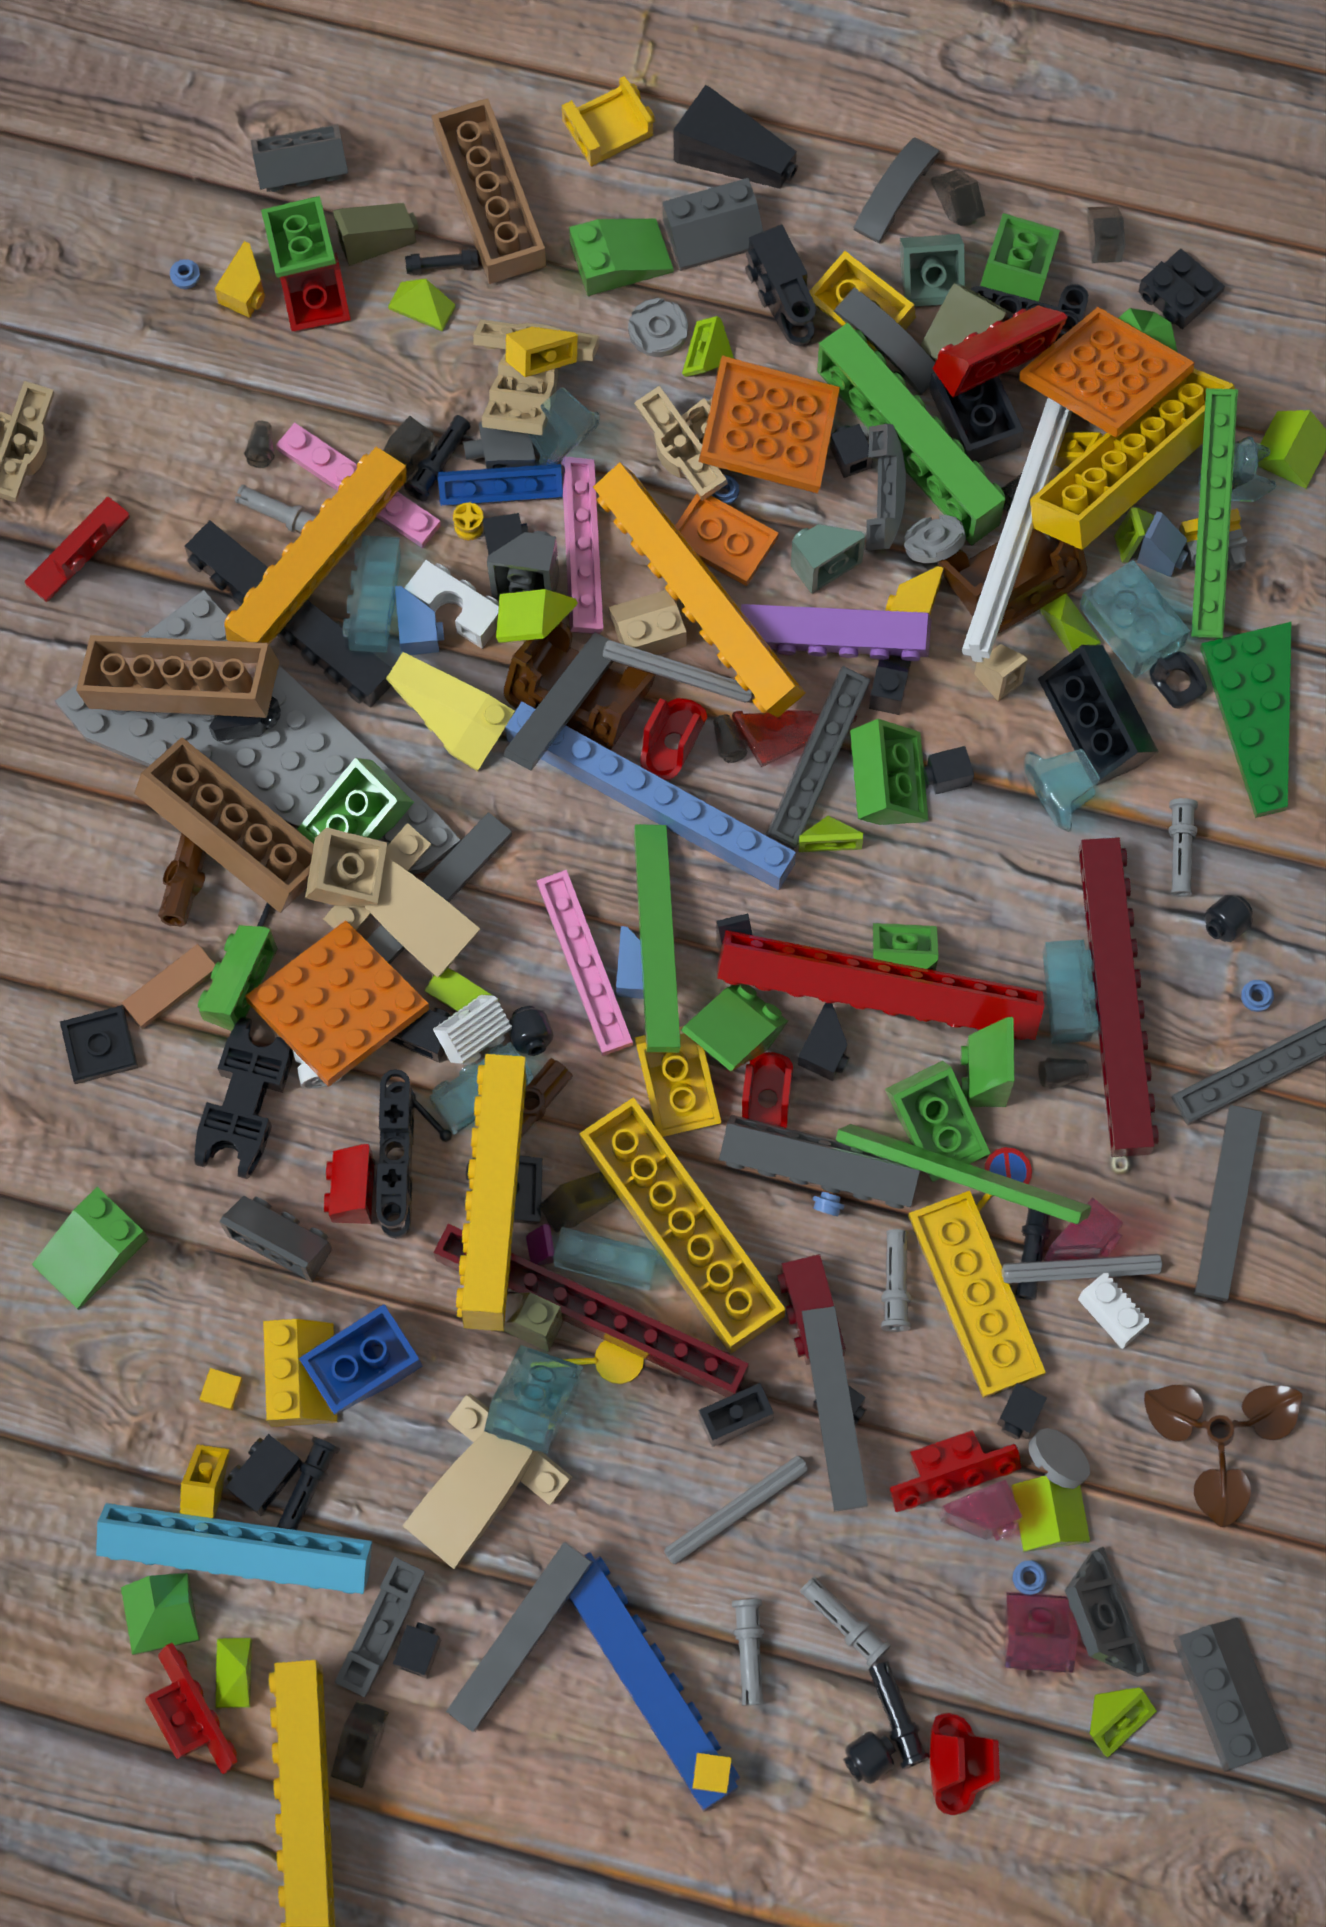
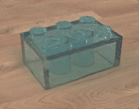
(1134, 618)
(533, 1399)

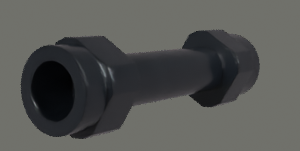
(467, 259)

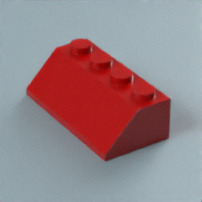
(998, 348)

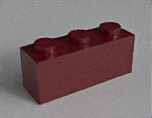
(807, 1290)

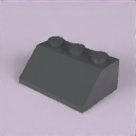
(299, 158)
(712, 223)
(524, 565)
(277, 1236)

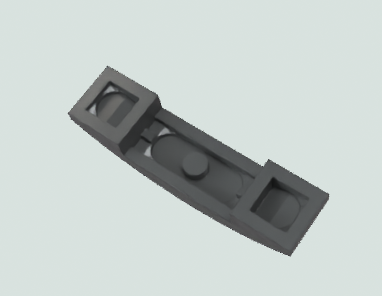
(894, 188)
(887, 338)
(891, 487)
(381, 1627)

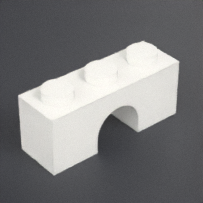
(437, 587)

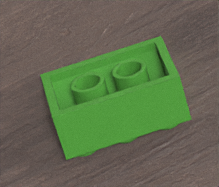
(888, 773)
(241, 971)

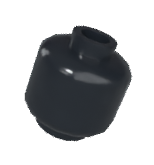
(1228, 917)
(530, 1030)
(869, 1757)

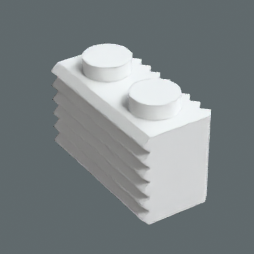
(473, 1030)
(1113, 1310)

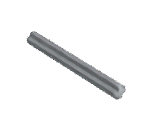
(675, 671)
(1081, 1268)
(736, 1510)

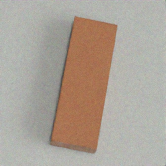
(169, 986)

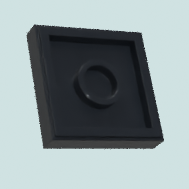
(98, 1044)

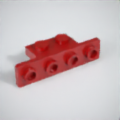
(77, 549)
(951, 1468)
(185, 1715)

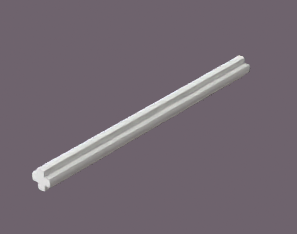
(1015, 533)

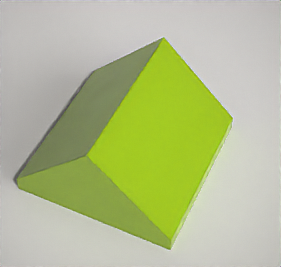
(1295, 446)
(531, 614)
(1050, 1514)

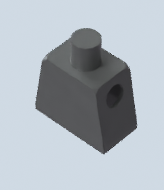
(501, 448)

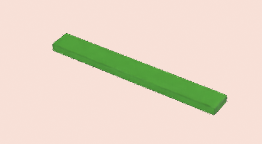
(1214, 513)
(656, 939)
(964, 1174)

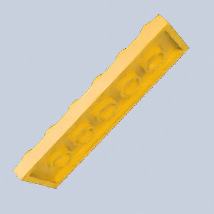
(976, 1295)

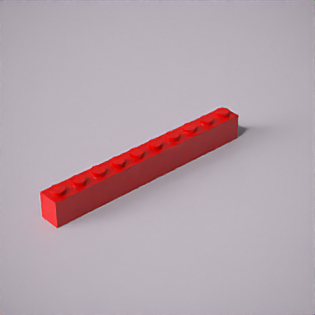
(877, 984)

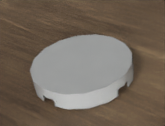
(658, 327)
(934, 539)
(1059, 1457)

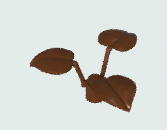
(1177, 1408)

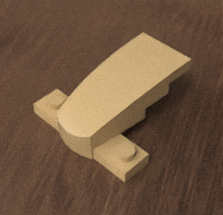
(516, 399)
(23, 439)
(680, 440)
(411, 909)
(479, 1486)

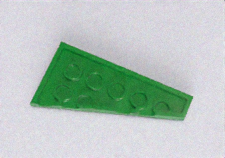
(1253, 694)

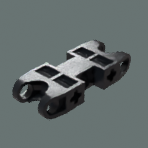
(392, 1109)
(238, 1119)

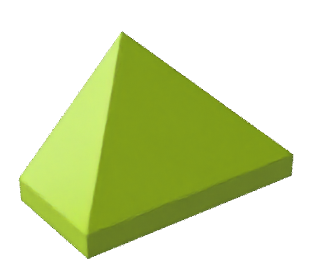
(422, 303)
(707, 347)
(1132, 532)
(1069, 623)
(830, 836)
(233, 1673)
(1118, 1716)

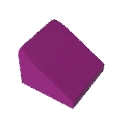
(540, 1245)

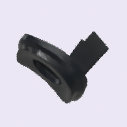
(1178, 661)

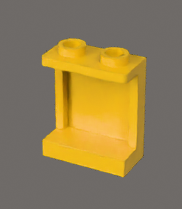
(609, 122)

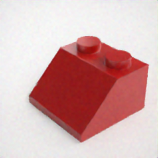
(315, 297)
(351, 1185)

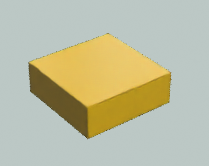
(220, 1389)
(711, 1773)

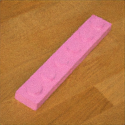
(333, 467)
(582, 544)
(584, 963)

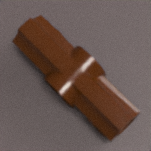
(182, 882)
(544, 1088)

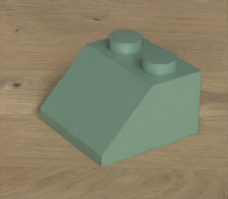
(931, 267)
(825, 554)

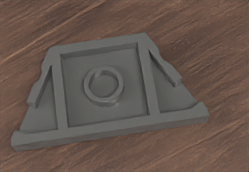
(1104, 1616)

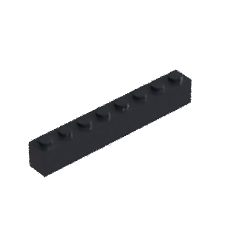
(309, 628)

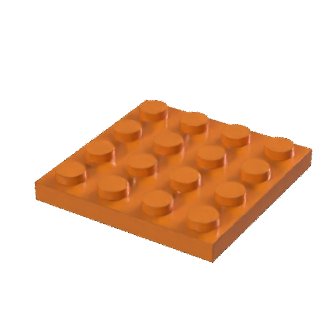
(1107, 371)
(769, 424)
(337, 1003)

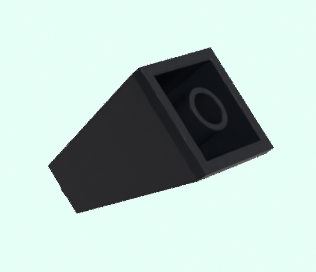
(731, 143)

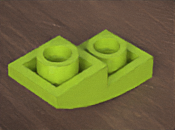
(454, 989)

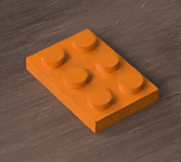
(726, 537)

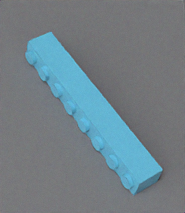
(233, 1548)

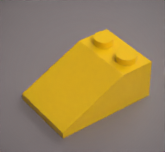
(679, 1087)

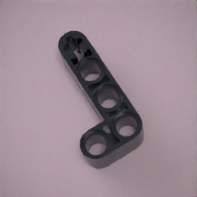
(1016, 303)

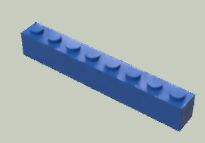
(645, 1678)

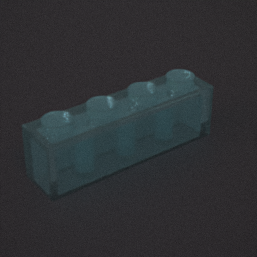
(373, 594)

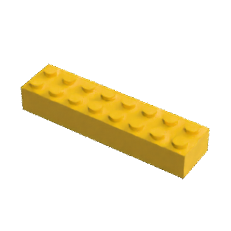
(1123, 469)
(493, 1196)
(682, 1225)
(302, 1794)

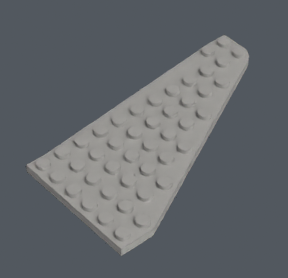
(283, 767)

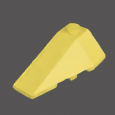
(455, 711)

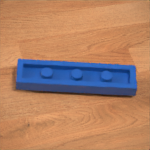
(500, 484)

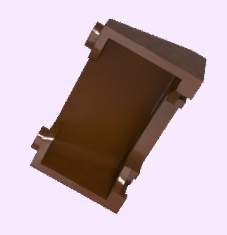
(1045, 574)
(607, 707)

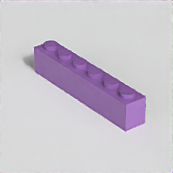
(842, 631)

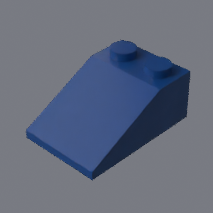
(361, 1360)

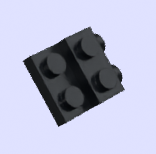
(1180, 288)
(528, 1190)

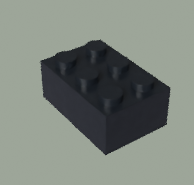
(979, 418)

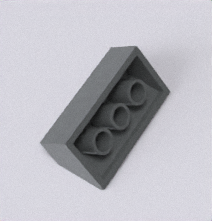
(1230, 1694)

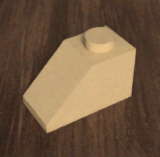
(1001, 671)

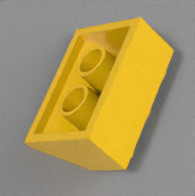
(849, 274)
(289, 1390)

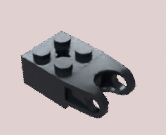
(781, 282)

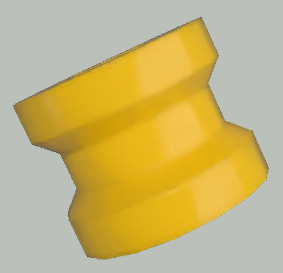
(463, 516)

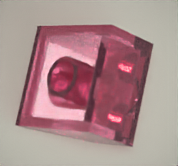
(1089, 1238)
(984, 1513)
(1039, 1633)

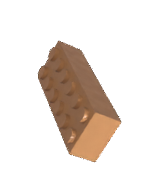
(488, 191)
(178, 676)
(228, 823)

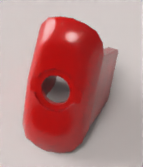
(678, 717)
(773, 1073)
(960, 1763)

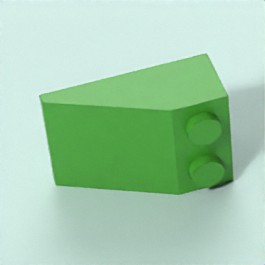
(298, 236)
(618, 252)
(1020, 257)
(359, 803)
(736, 1026)
(989, 1065)
(938, 1115)
(89, 1248)

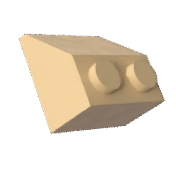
(649, 623)
(345, 869)

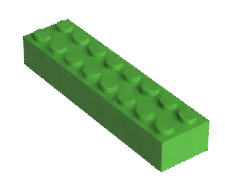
(928, 451)

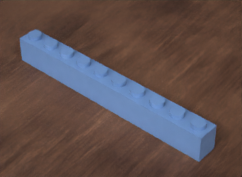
(664, 803)

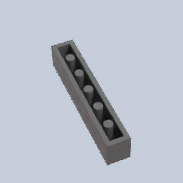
(816, 1161)

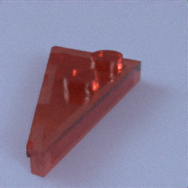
(773, 736)

